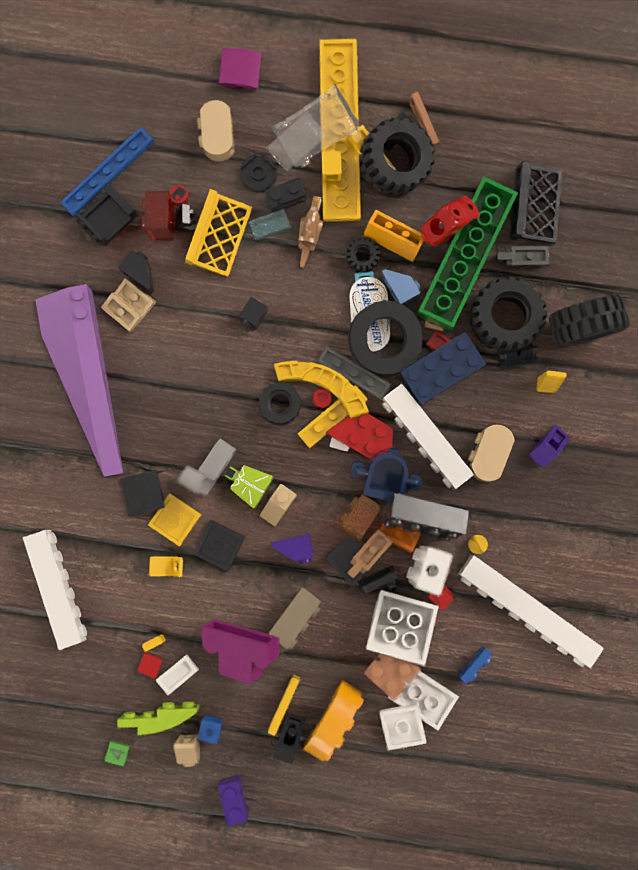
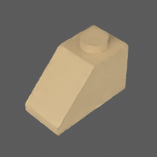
(278, 505)
(187, 750)

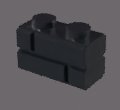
(285, 195)

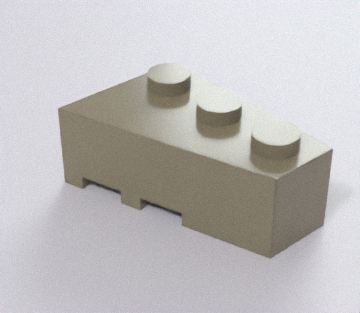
(295, 619)

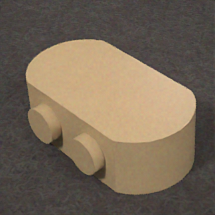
(216, 130)
(491, 453)

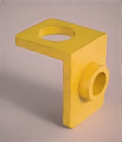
(165, 566)

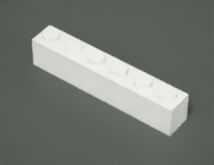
(427, 437)
(55, 588)

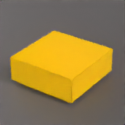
(153, 642)

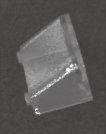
(332, 115)

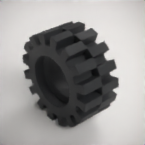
(362, 244)

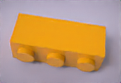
(393, 235)

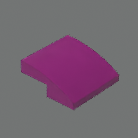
(239, 68)

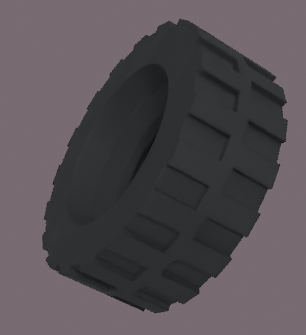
(294, 403)

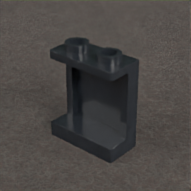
(107, 216)

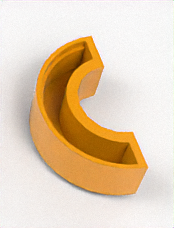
(334, 722)

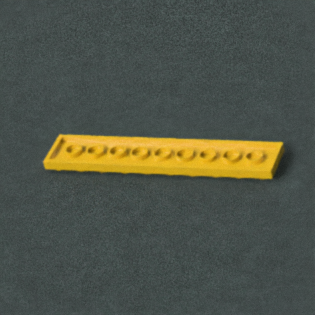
(339, 67)

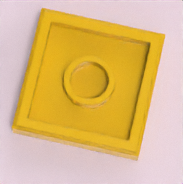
(175, 520)

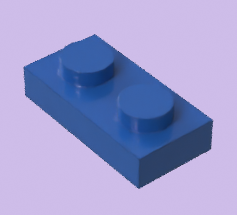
(480, 659)

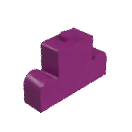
(240, 650)

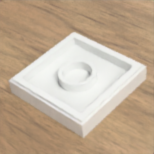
(402, 726)

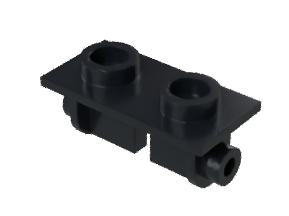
(516, 358)

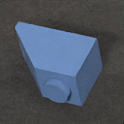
(401, 286)

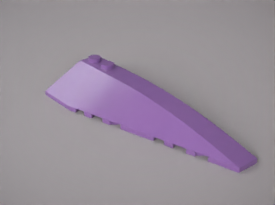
(74, 344)

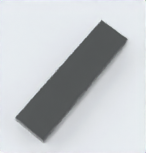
(354, 373)

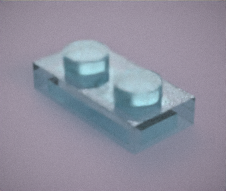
(269, 224)

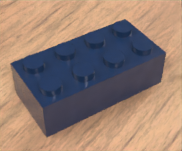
(442, 369)

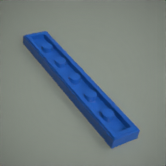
(107, 171)

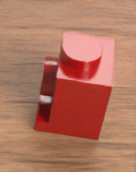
(443, 599)

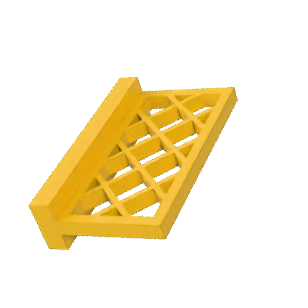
(202, 232)

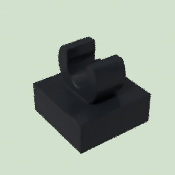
(182, 216)

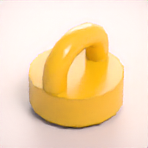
(477, 544)

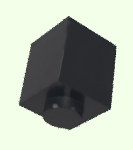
(253, 313)

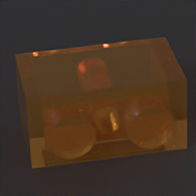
(359, 518)

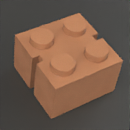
(391, 673)

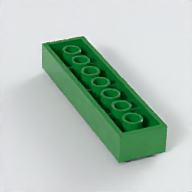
(466, 256)

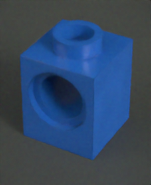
(210, 729)

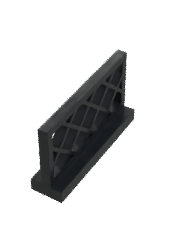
(520, 204)

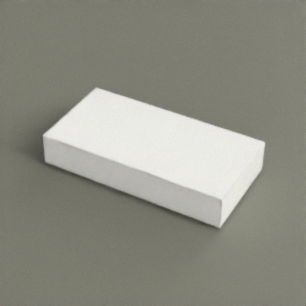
(177, 674)

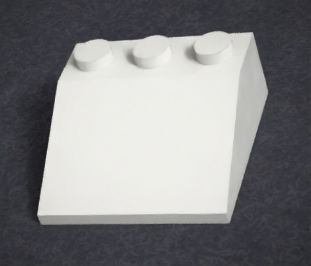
(402, 627)

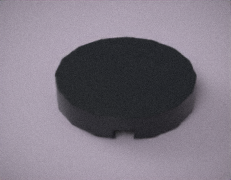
(258, 173)

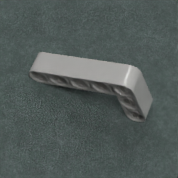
(203, 480)

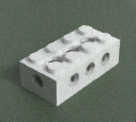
(434, 577)

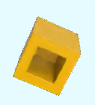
(331, 165)

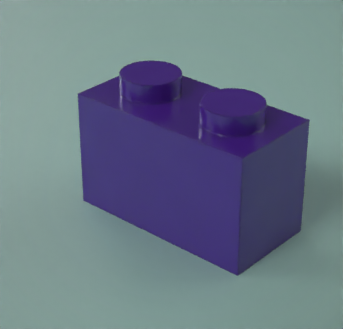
(233, 800)

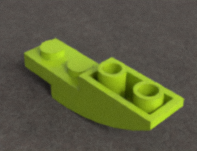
(166, 717)

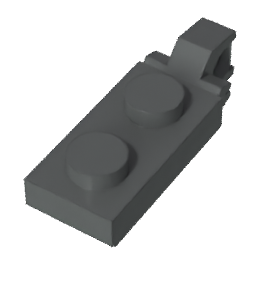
(524, 256)

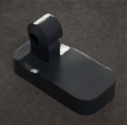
(376, 580)

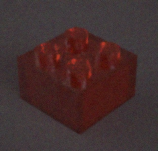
(158, 215)

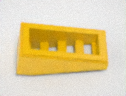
(550, 381)

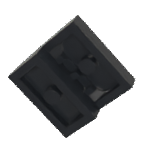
(142, 493)

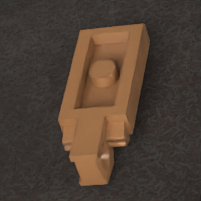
(369, 553)

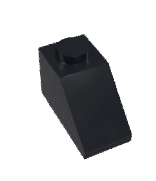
(138, 269)
(289, 738)

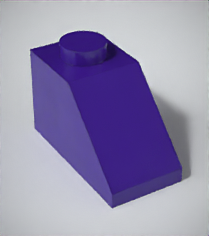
(549, 446)
(296, 548)

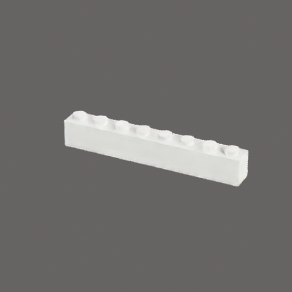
(530, 611)

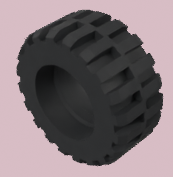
(412, 140)
(520, 294)
(588, 321)

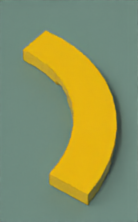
(325, 378)

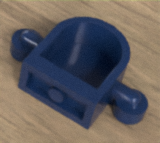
(386, 474)

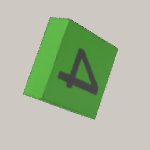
(117, 753)

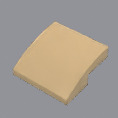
(128, 304)

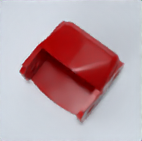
(446, 223)

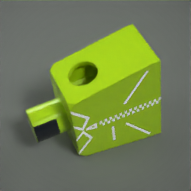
(249, 484)

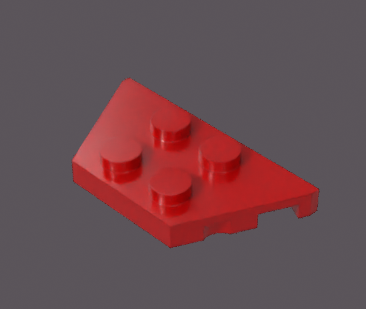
(363, 434)

